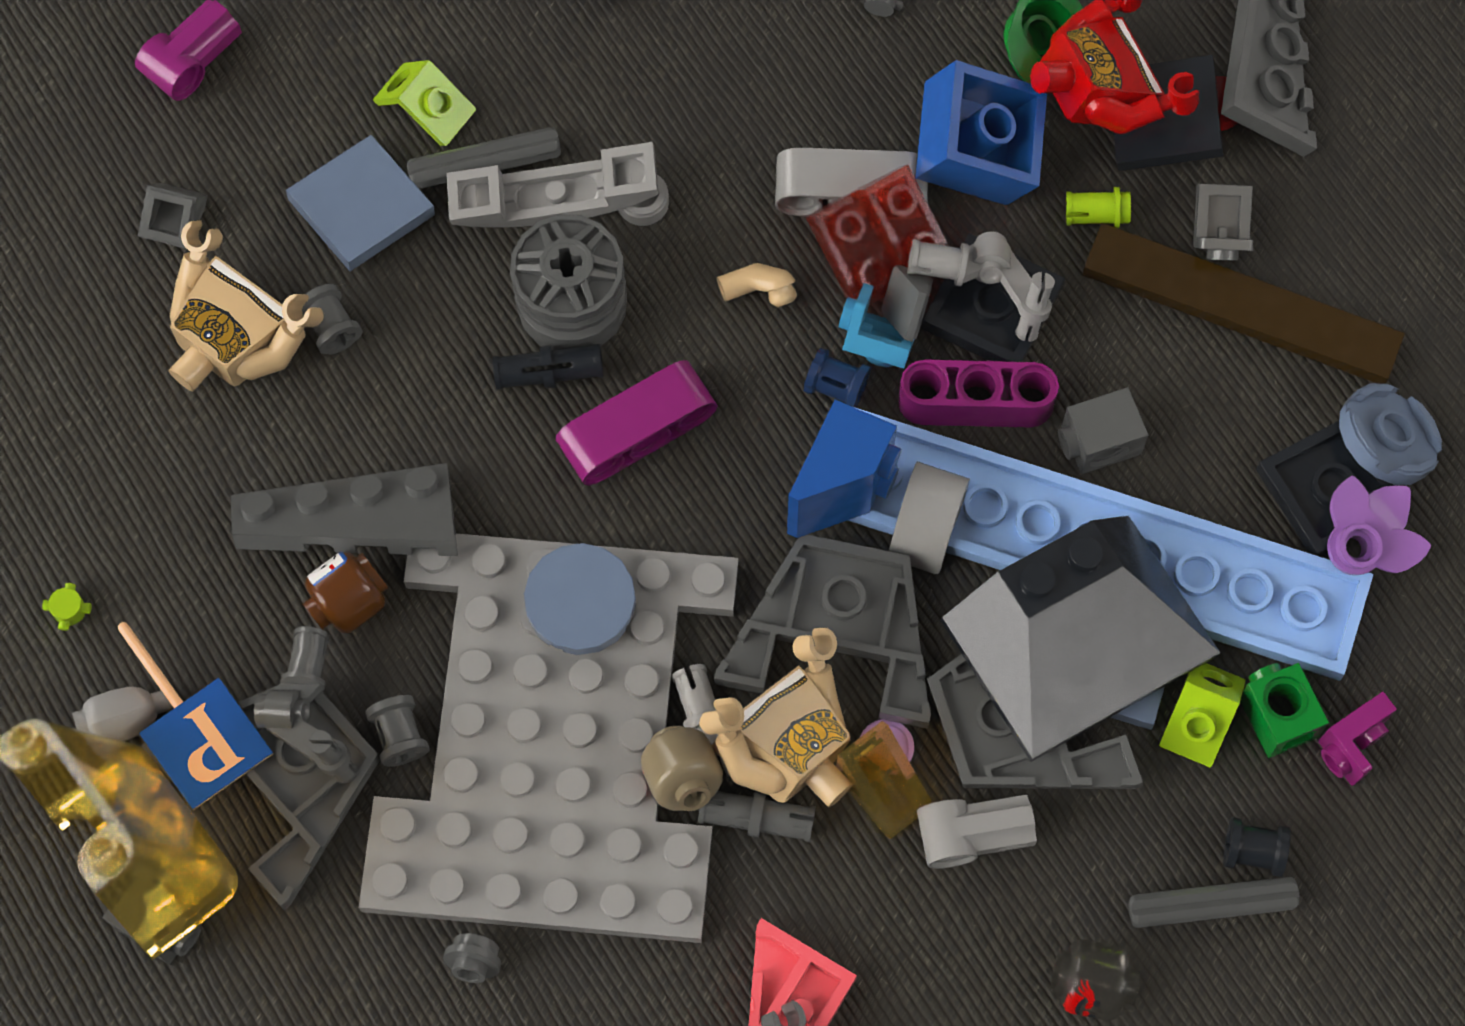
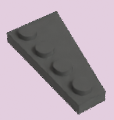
(1267, 74)
(368, 510)

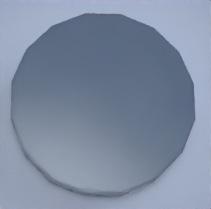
(1390, 434)
(580, 598)

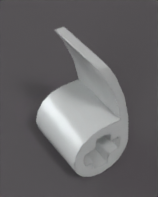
(928, 516)

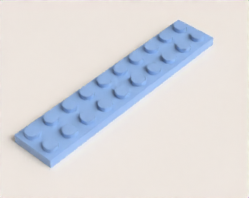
(1234, 582)

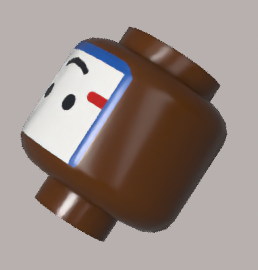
(344, 592)

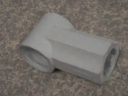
(960, 831)

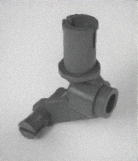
(287, 707)

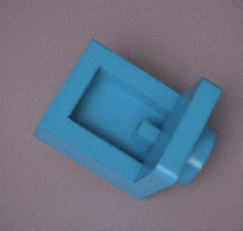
(872, 334)

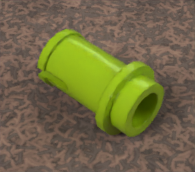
(1098, 208)

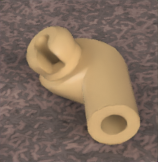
(761, 278)

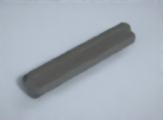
(504, 152)
(1213, 902)

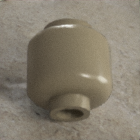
(681, 768)

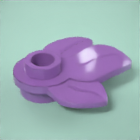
(1378, 525)

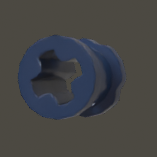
(836, 378)

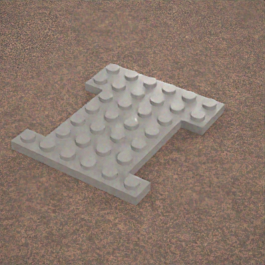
(540, 760)

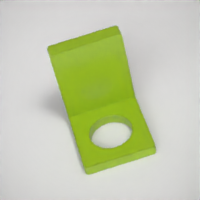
(428, 99)
(1203, 714)

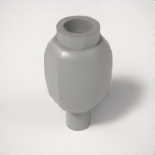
(121, 712)

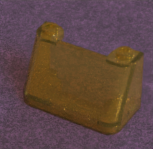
(149, 849)

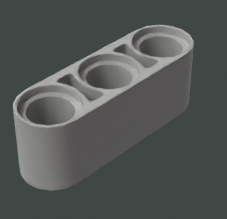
(819, 176)

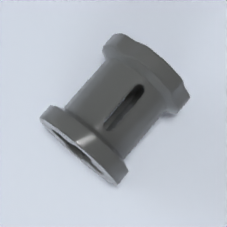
(337, 329)
(397, 730)

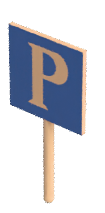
(202, 740)

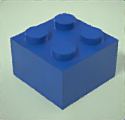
(981, 133)

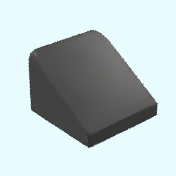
(168, 211)
(906, 301)

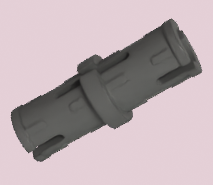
(759, 815)

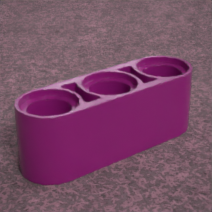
(999, 378)
(636, 422)

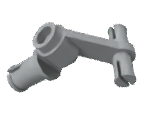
(989, 262)

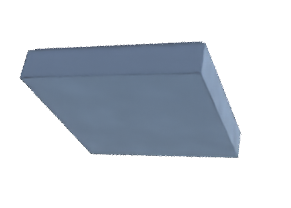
(360, 202)

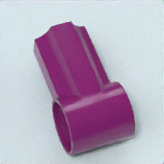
(179, 59)

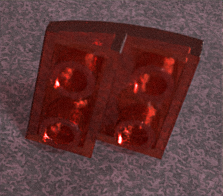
(874, 231)

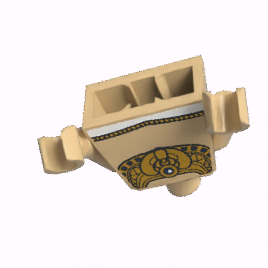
(229, 320)
(788, 731)

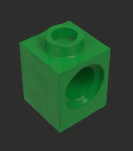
(1280, 732)

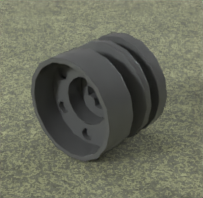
(574, 308)

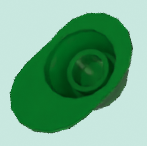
(1030, 30)

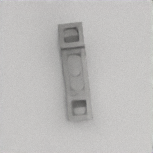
(523, 198)

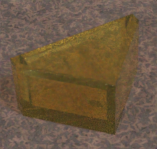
(883, 780)

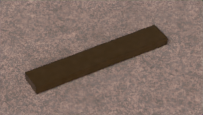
(1243, 304)

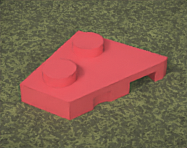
(793, 971)

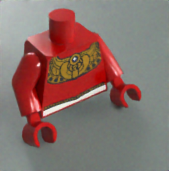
(1104, 75)

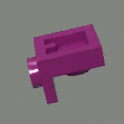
(1360, 727)

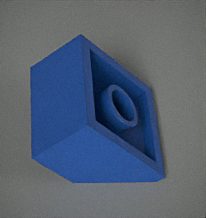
(844, 470)

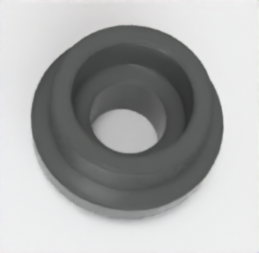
(473, 958)

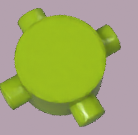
(66, 606)

